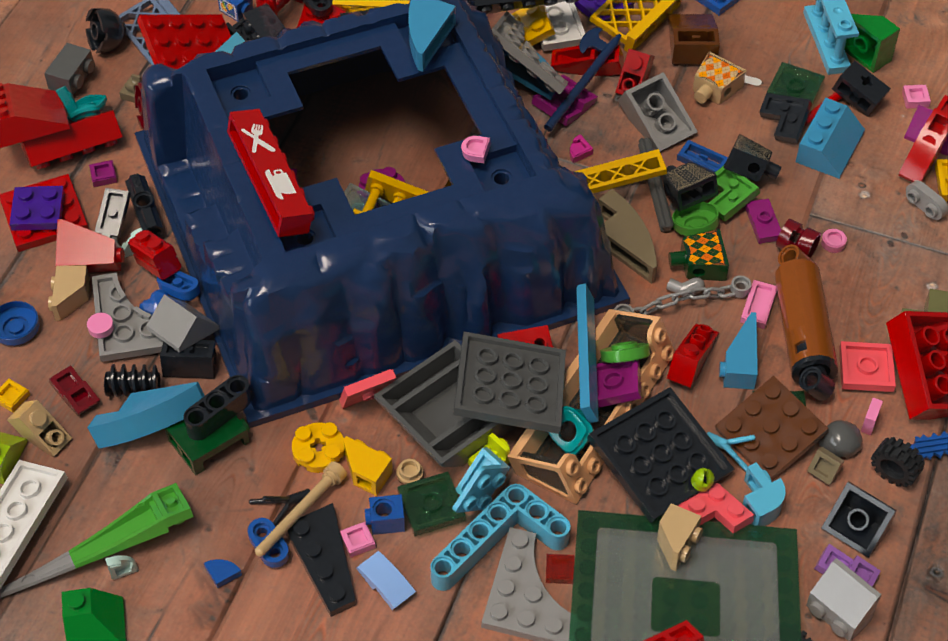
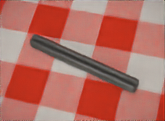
(657, 192)

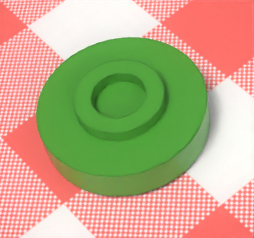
(696, 219)
(625, 352)

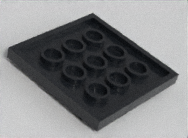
(657, 452)

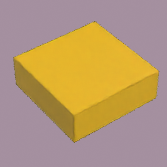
(12, 395)

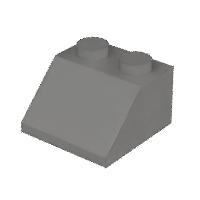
(843, 600)

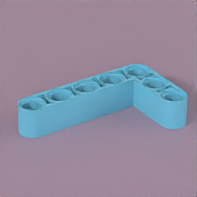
(495, 530)

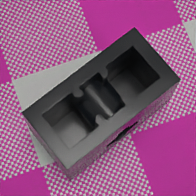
(861, 88)

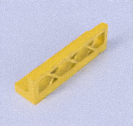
(625, 171)

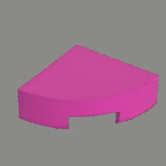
(580, 149)

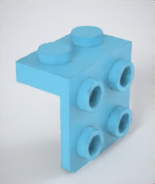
(480, 482)

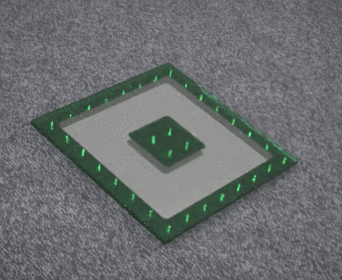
(727, 589)

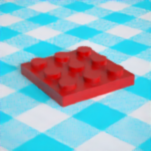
(71, 212)

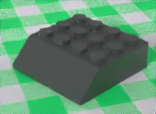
(425, 405)

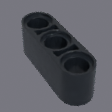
(212, 417)

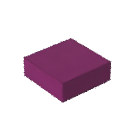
(103, 173)

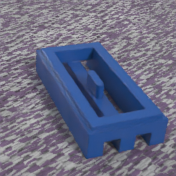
(703, 158)

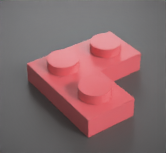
(721, 505)

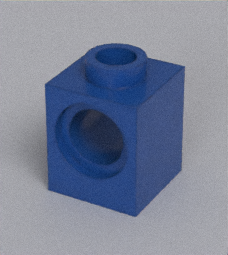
(385, 524)

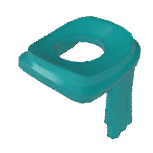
(84, 107)
(583, 429)

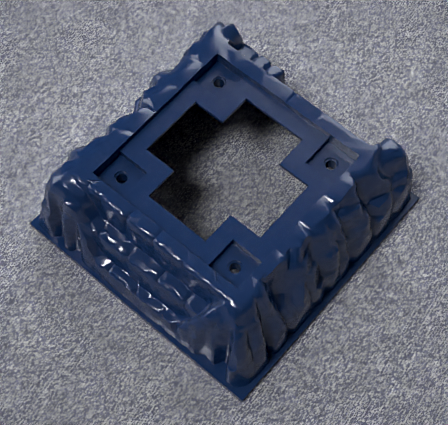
(382, 283)

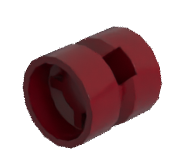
(807, 240)

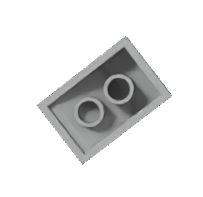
(657, 112)

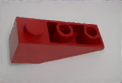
(692, 355)

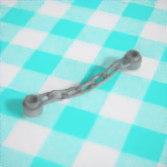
(737, 282)

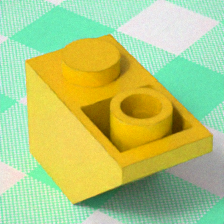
(367, 466)

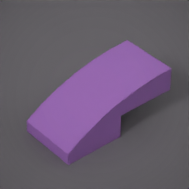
(858, 565)

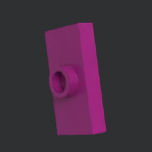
(763, 220)

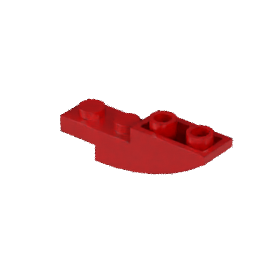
(927, 145)

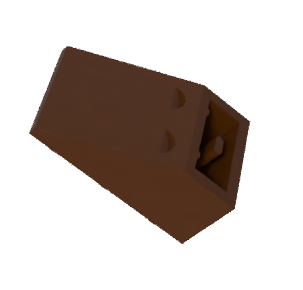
(692, 37)

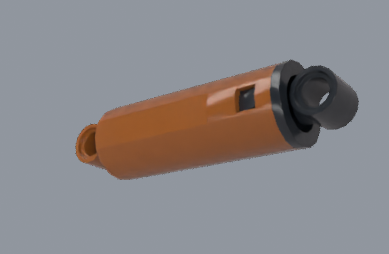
(806, 323)

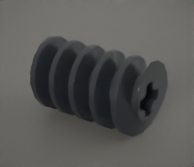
(132, 381)

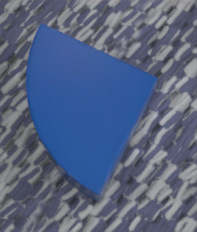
(222, 571)

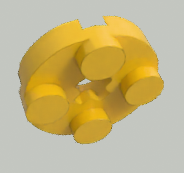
(314, 434)

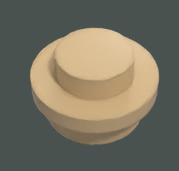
(409, 471)

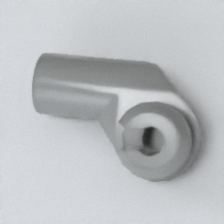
(676, 286)

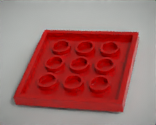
(180, 37)

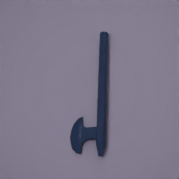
(589, 40)

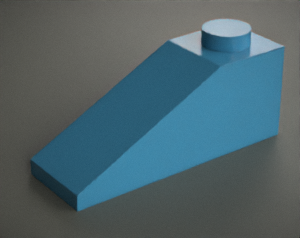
(740, 361)

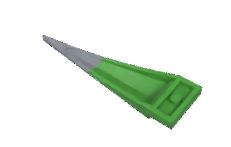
(140, 523)

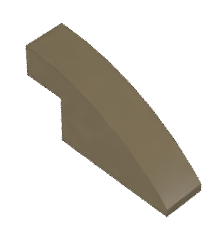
(628, 235)

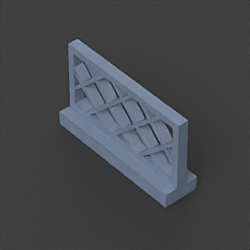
(161, 7)

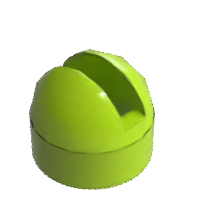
(698, 478)

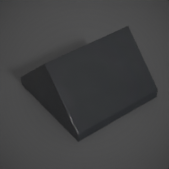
(859, 519)

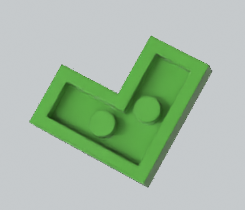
(735, 193)

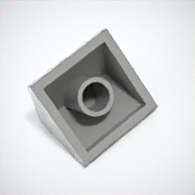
(179, 323)

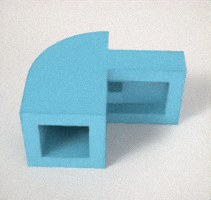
(766, 496)

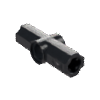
(144, 204)

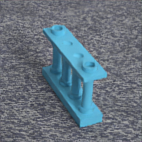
(830, 27)

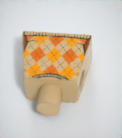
(717, 79)

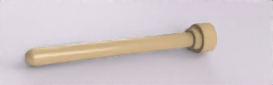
(333, 475)

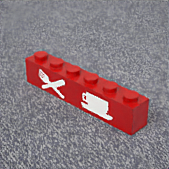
(270, 173)

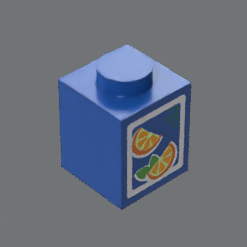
(235, 8)

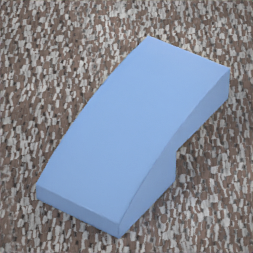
(386, 579)

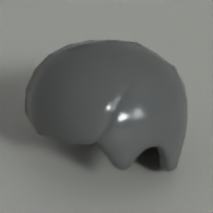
(843, 439)

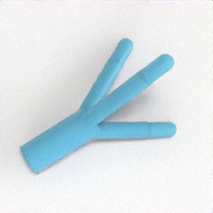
(725, 444)

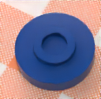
(22, 327)

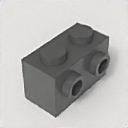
(70, 68)

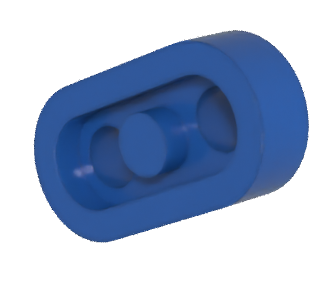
(180, 286)
(266, 526)

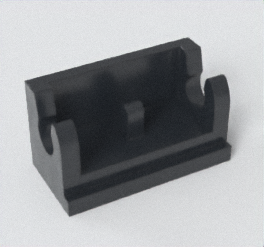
(192, 362)

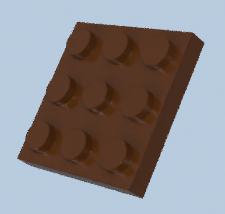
(780, 424)

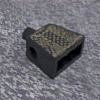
(751, 160)
(689, 185)

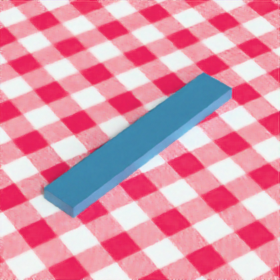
(587, 353)

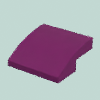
(578, 108)

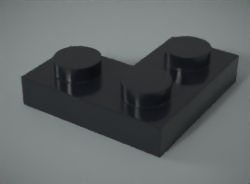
(791, 115)

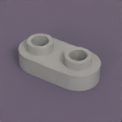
(927, 200)

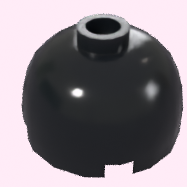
(105, 30)

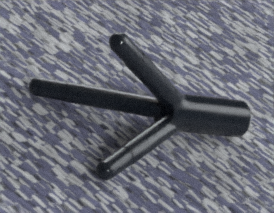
(289, 500)

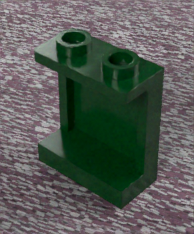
(196, 452)

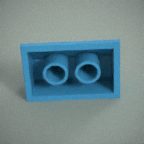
(830, 139)

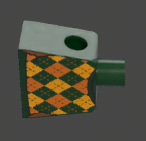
(702, 256)

